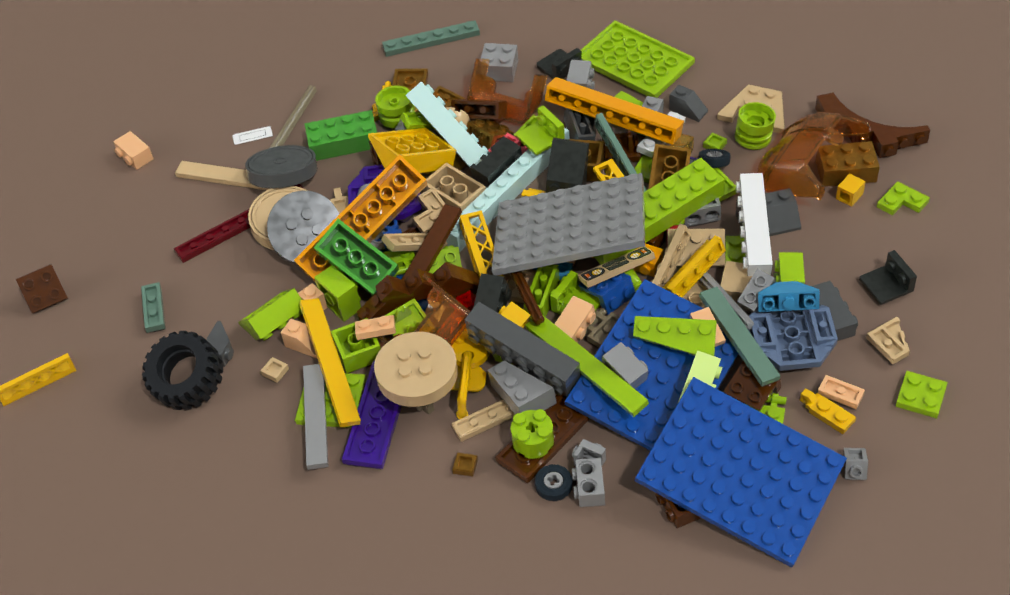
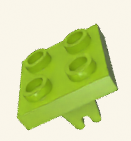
(407, 317)

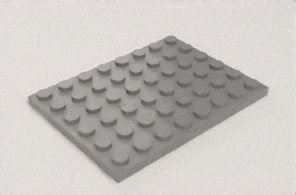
(570, 224)

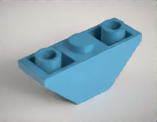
(788, 296)

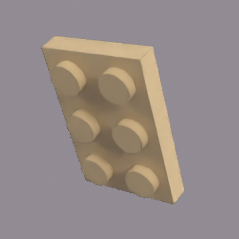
(697, 239)

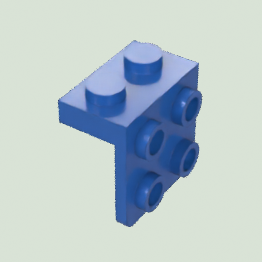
(612, 292)

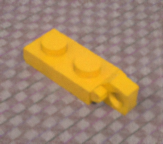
(827, 411)

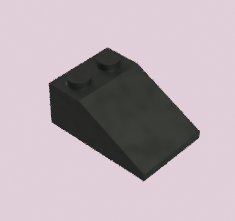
(567, 164)

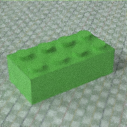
(340, 135)
(355, 256)

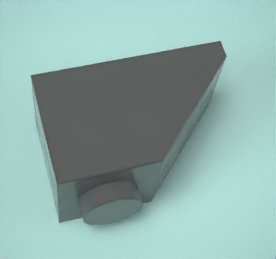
(687, 103)
(221, 342)

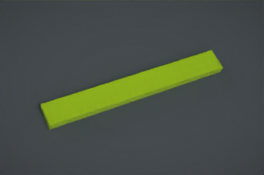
(591, 367)

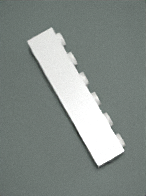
(755, 223)

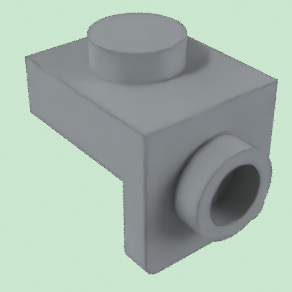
(589, 450)

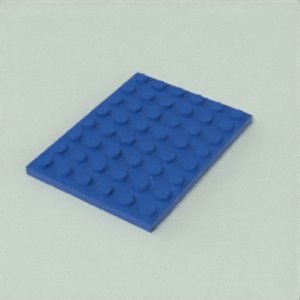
(666, 369)
(741, 471)

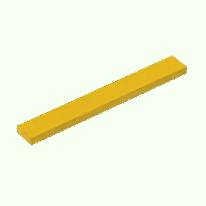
(330, 363)

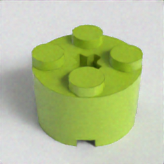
(532, 433)

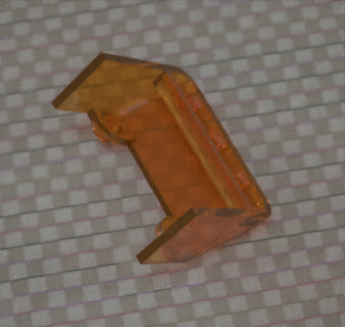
(518, 111)
(445, 318)

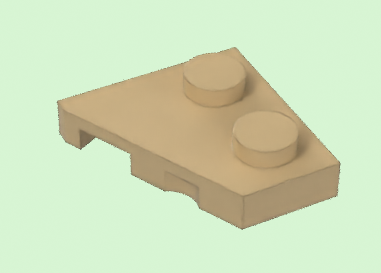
(889, 341)

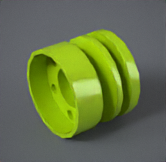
(755, 125)

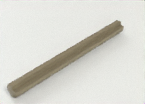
(294, 116)

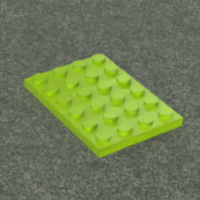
(636, 59)

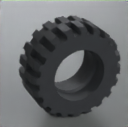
(164, 358)

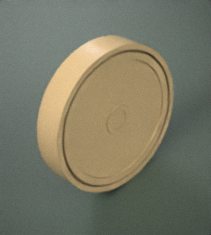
(260, 211)
(416, 369)

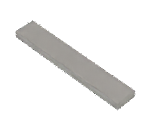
(315, 417)

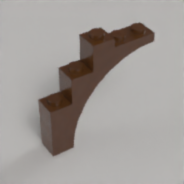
(885, 138)
(396, 292)

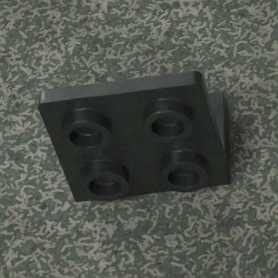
(891, 280)

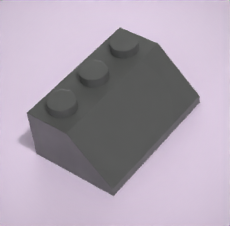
(781, 212)

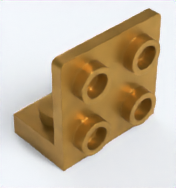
(487, 131)

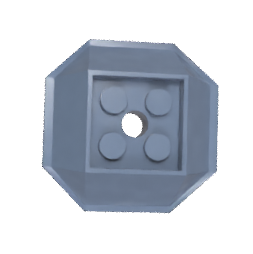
(795, 336)

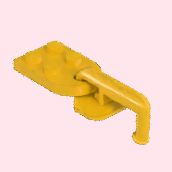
(470, 374)

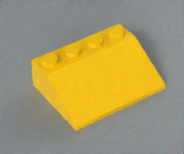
(417, 146)

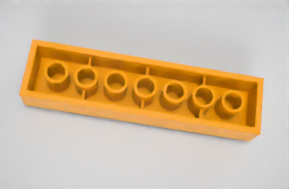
(370, 209)

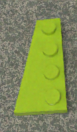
(677, 333)

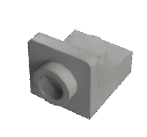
(856, 463)

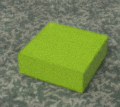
(714, 142)

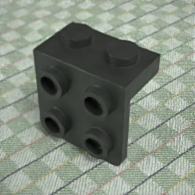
(558, 62)

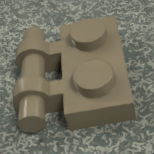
(598, 334)

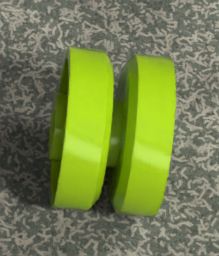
(391, 104)

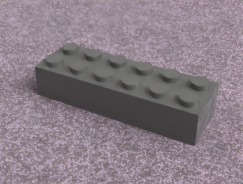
(522, 349)

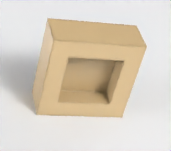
(274, 369)

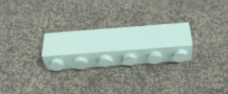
(446, 125)

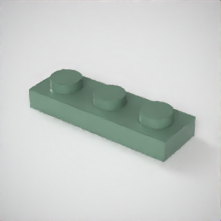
(153, 307)

